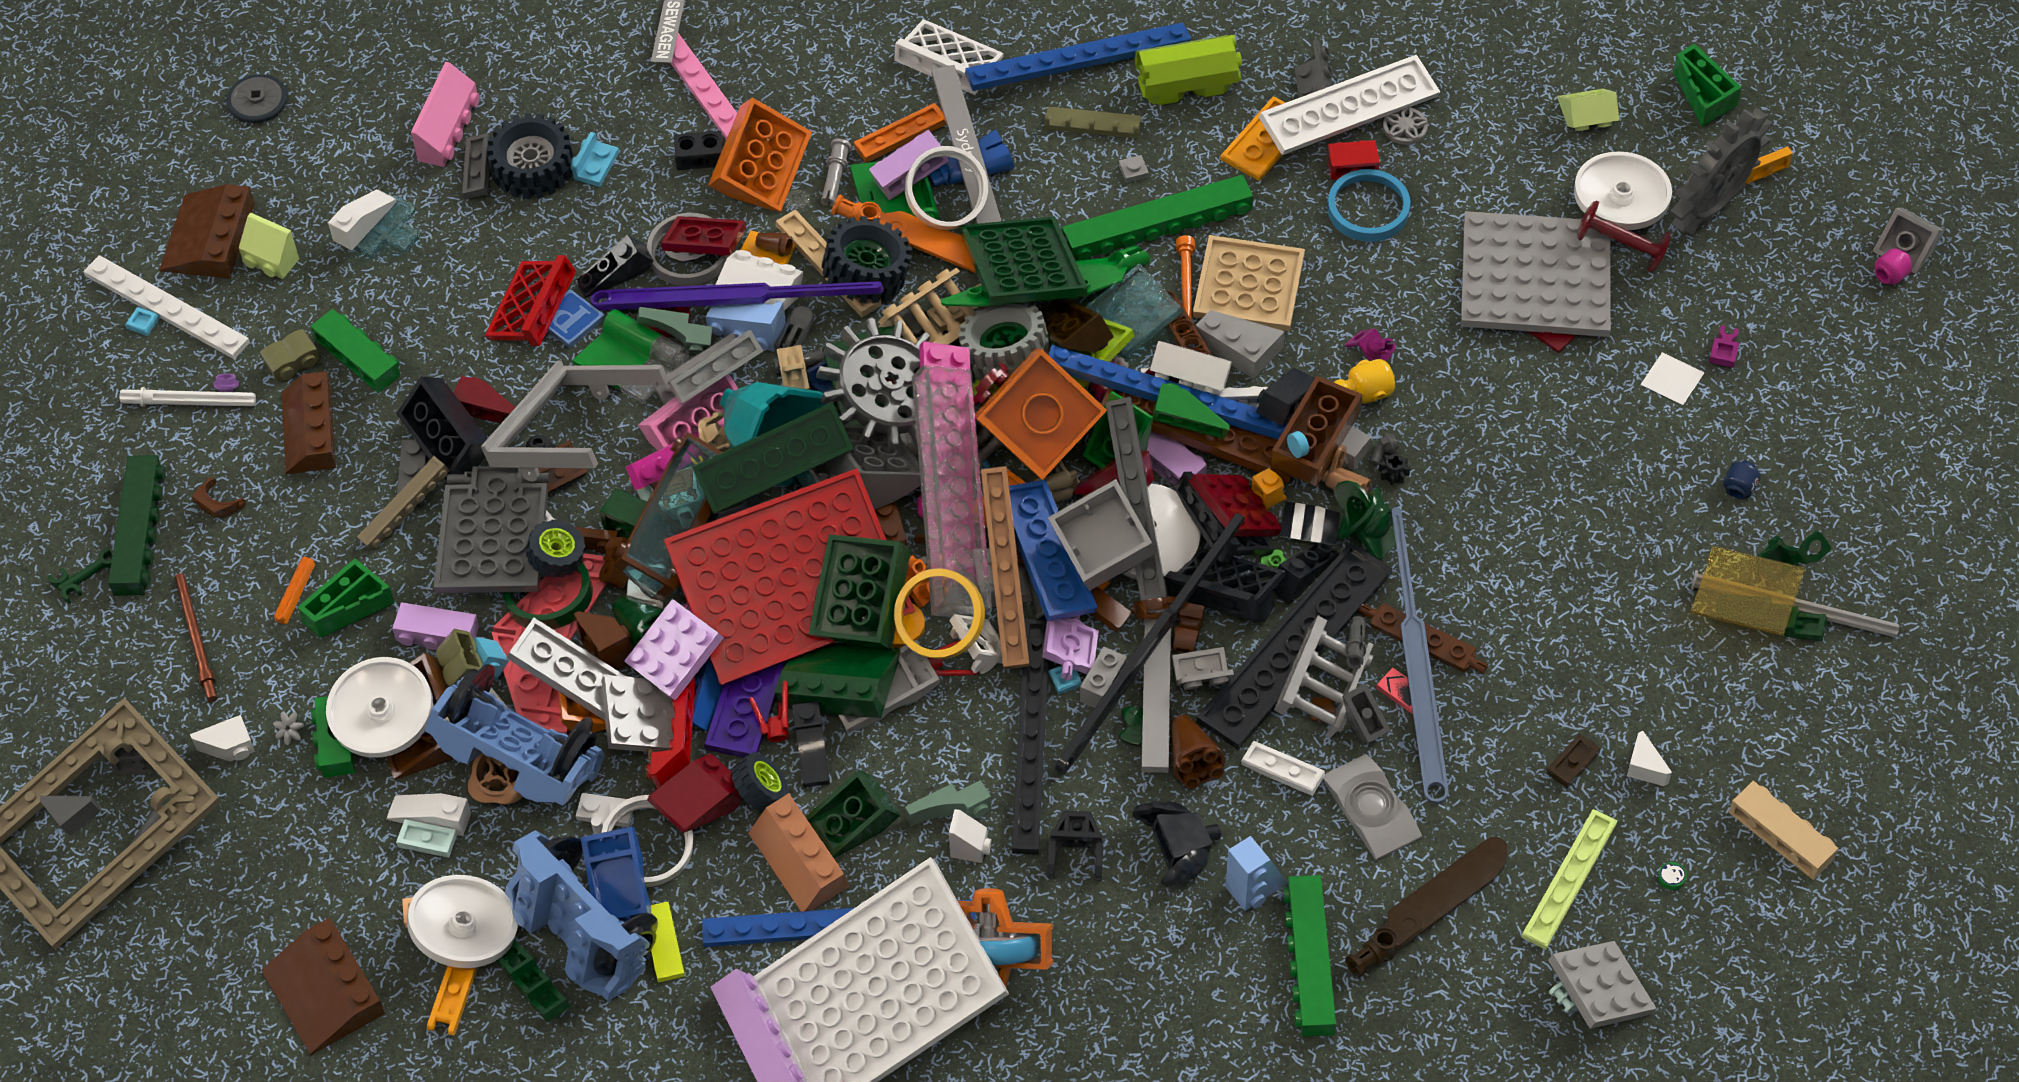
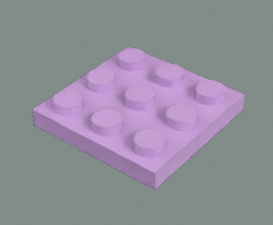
(674, 649)

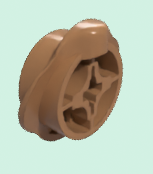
(481, 789)

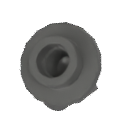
(1387, 445)

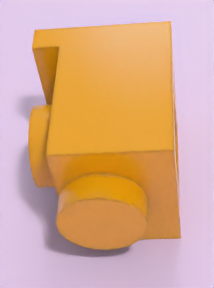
(1270, 485)

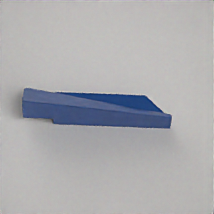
(706, 696)

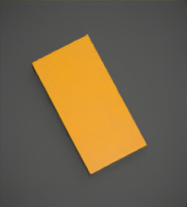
(1253, 148)

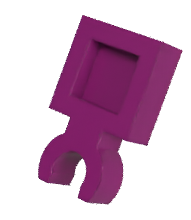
(1724, 348)

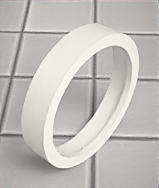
(971, 162)
(638, 803)

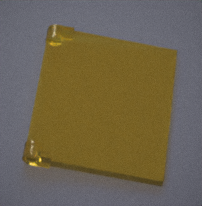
(1748, 590)

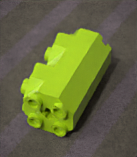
(1195, 66)

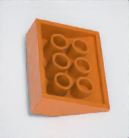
(760, 156)

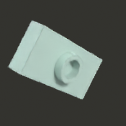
(426, 838)

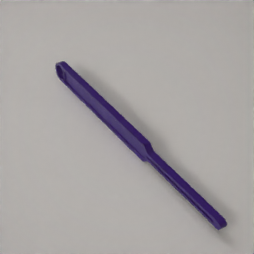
(722, 294)

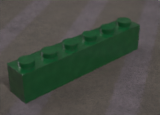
(136, 525)

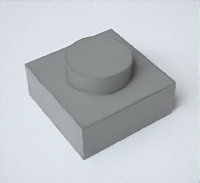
(1133, 168)

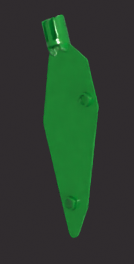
(1096, 273)

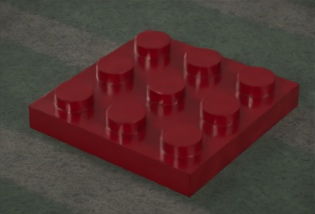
(1233, 495)

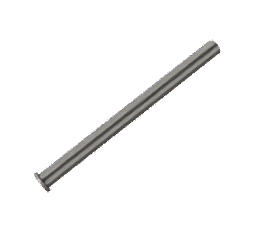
(1835, 615)

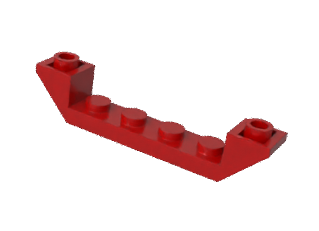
(670, 762)

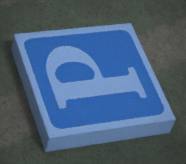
(574, 319)

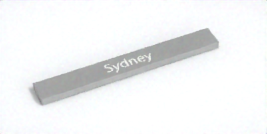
(963, 137)

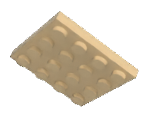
(1250, 281)

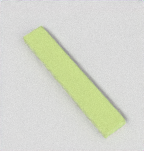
(1569, 879)

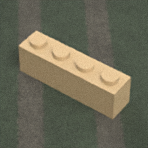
(1783, 830)

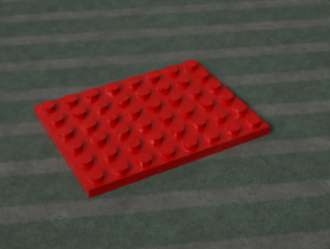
(762, 568)

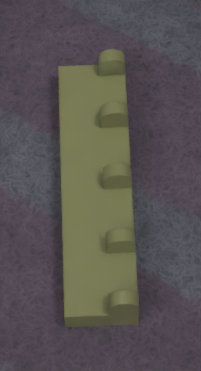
(1092, 122)

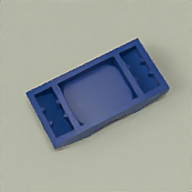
(616, 872)

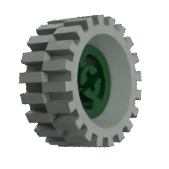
(1003, 336)

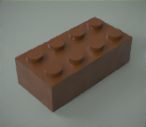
(1325, 421)

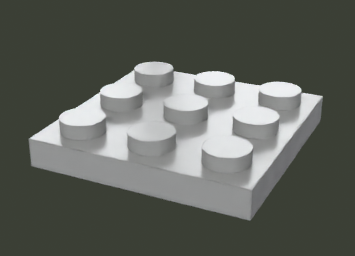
(636, 714)
(1602, 984)

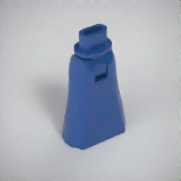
(994, 154)

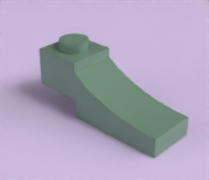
(693, 336)
(972, 800)

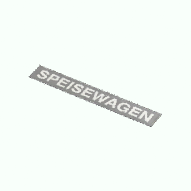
(667, 31)

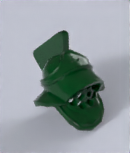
(1365, 518)

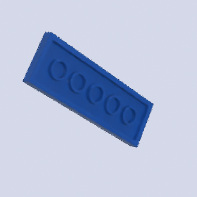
(1044, 556)

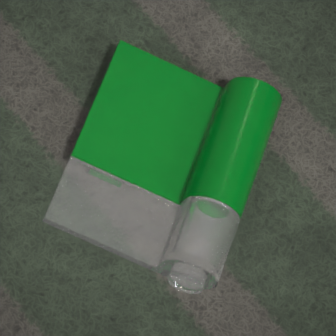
(632, 344)

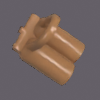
(1339, 474)

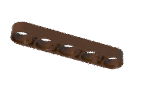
(1188, 338)

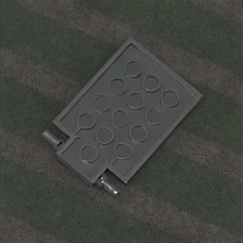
(488, 531)

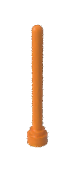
(1185, 247)

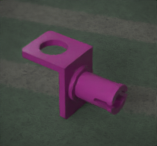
(1372, 344)

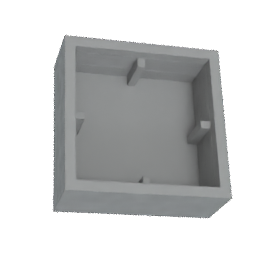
(1102, 535)

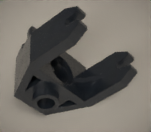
(1066, 836)

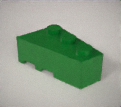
(1705, 85)
(345, 599)

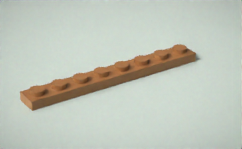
(1005, 568)

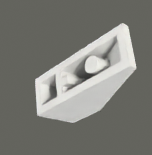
(359, 217)
(432, 809)

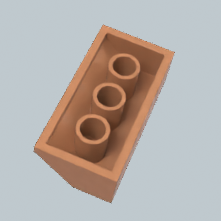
(797, 855)

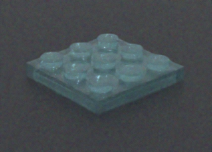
(1139, 305)

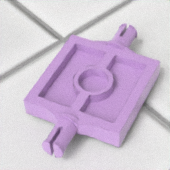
(1070, 645)

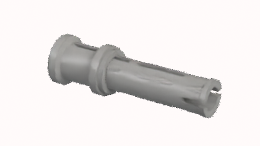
(836, 163)

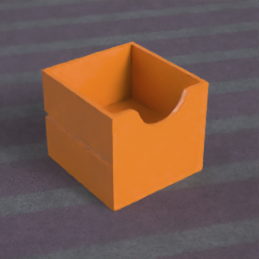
(1039, 413)

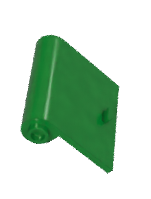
(866, 187)

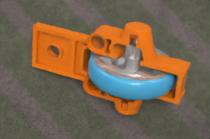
(1010, 942)

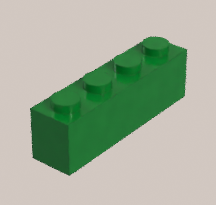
(356, 350)

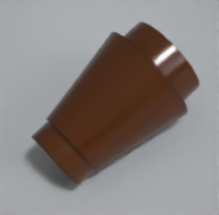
(777, 243)

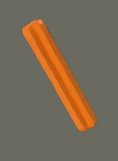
(294, 590)

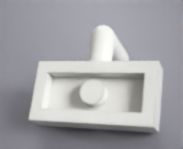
(596, 810)

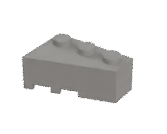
(1240, 341)

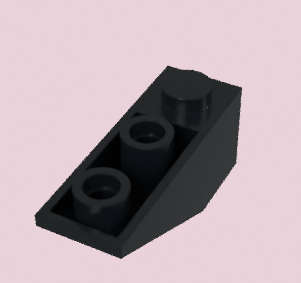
(618, 265)
(1304, 569)

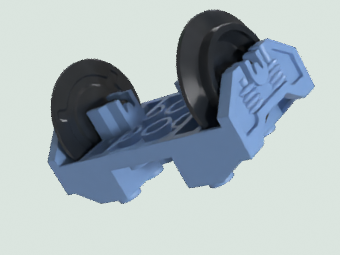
(547, 761)
(597, 942)

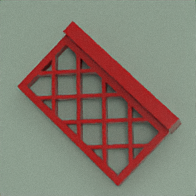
(543, 305)

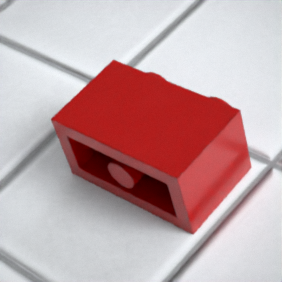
(1351, 157)

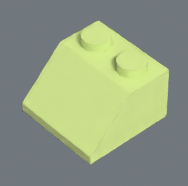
(1589, 108)
(267, 247)

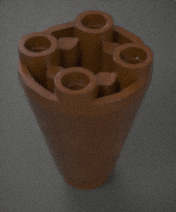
(1194, 753)

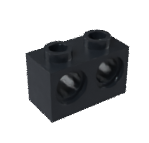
(697, 150)

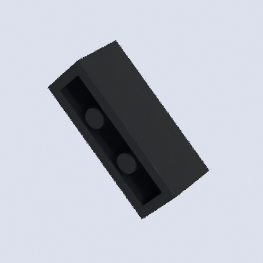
(1284, 396)

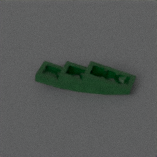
(1806, 625)
(532, 982)

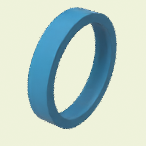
(1362, 233)

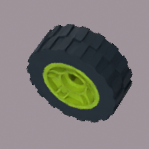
(558, 536)
(759, 781)

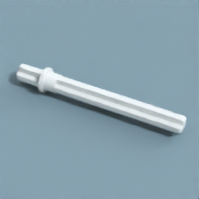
(154, 397)

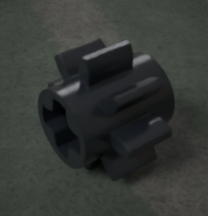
(1394, 468)

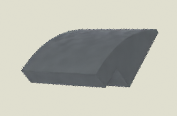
(883, 472)

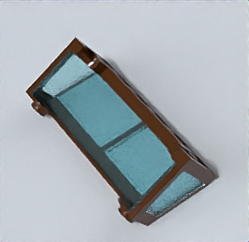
(671, 509)

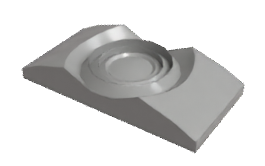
(910, 683)
(1372, 806)

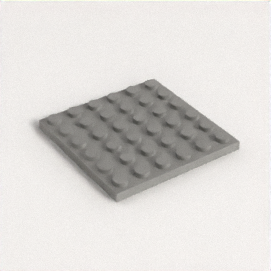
(1534, 275)

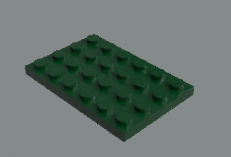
(1023, 261)

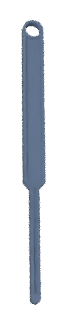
(1419, 676)

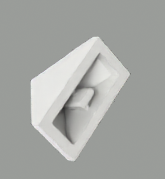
(1647, 763)

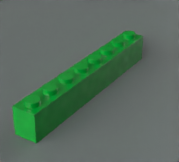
(1158, 218)

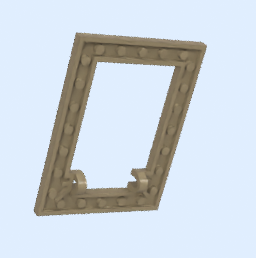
(188, 805)

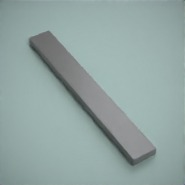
(1156, 704)

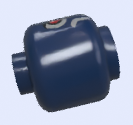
(1742, 479)

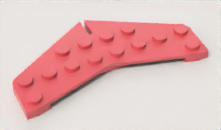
(529, 694)

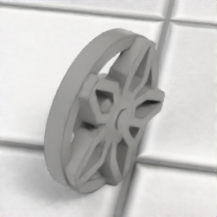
(1405, 126)

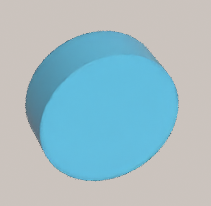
(1298, 444)

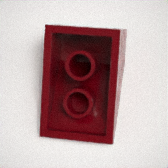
(697, 794)

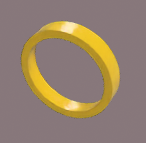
(974, 631)

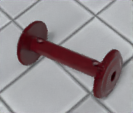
(1624, 236)

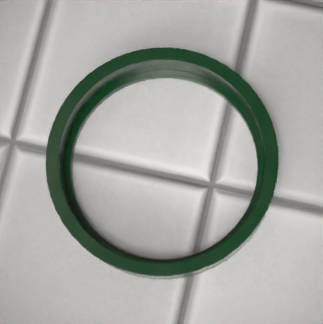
(559, 618)

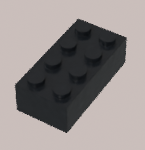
(442, 426)

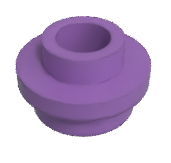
(226, 382)

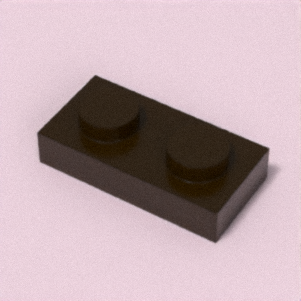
(1573, 761)

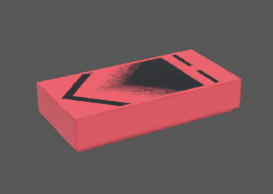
(1396, 687)

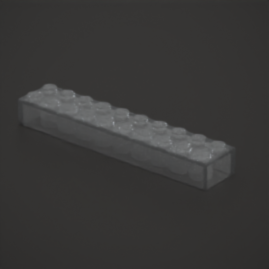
(950, 487)

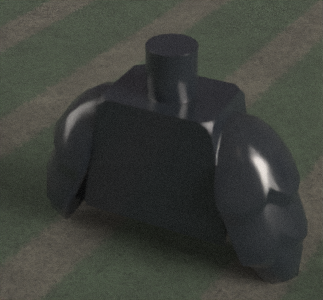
(1180, 837)

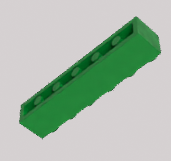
(1311, 956)

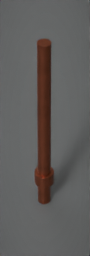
(206, 676)

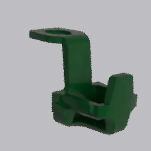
(1779, 551)

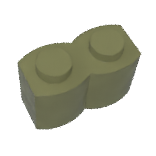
(290, 355)
(458, 656)

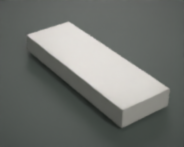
(1283, 768)

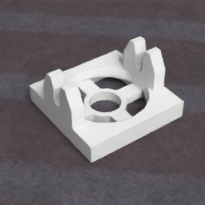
(984, 659)

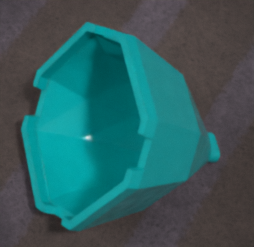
(763, 407)

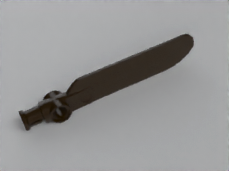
(1432, 903)

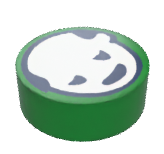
(1672, 876)

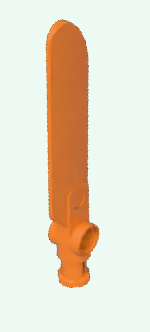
(925, 238)

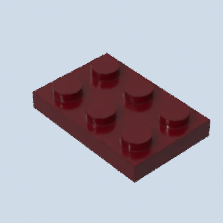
(703, 235)

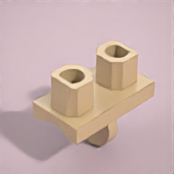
(793, 367)

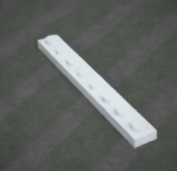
(167, 306)

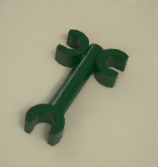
(68, 585)

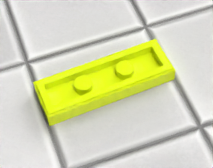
(666, 950)

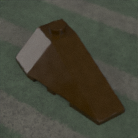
(1075, 326)

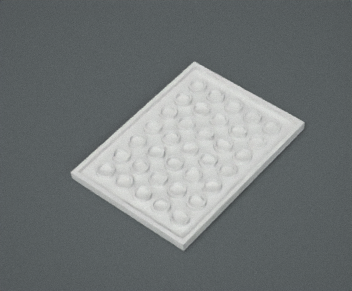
(881, 982)

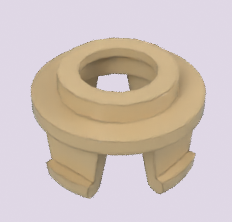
(711, 431)

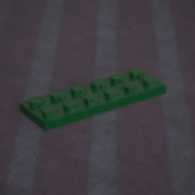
(772, 457)

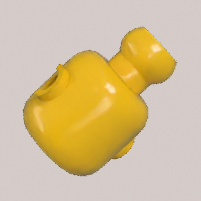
(1371, 379)

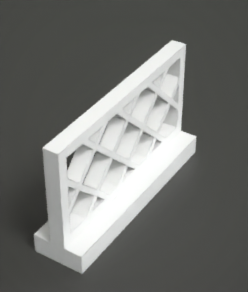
(924, 59)

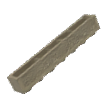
(403, 503)

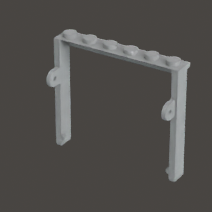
(597, 378)

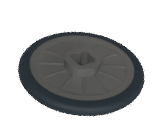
(244, 105)

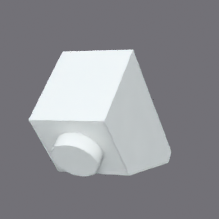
(224, 740)
(968, 838)

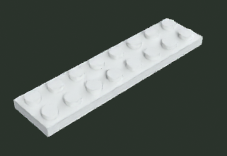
(1349, 104)

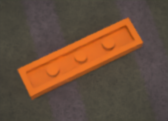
(899, 133)

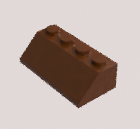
(308, 424)

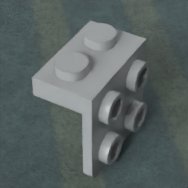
(1201, 666)

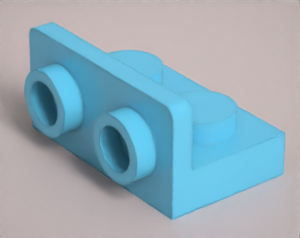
(593, 161)

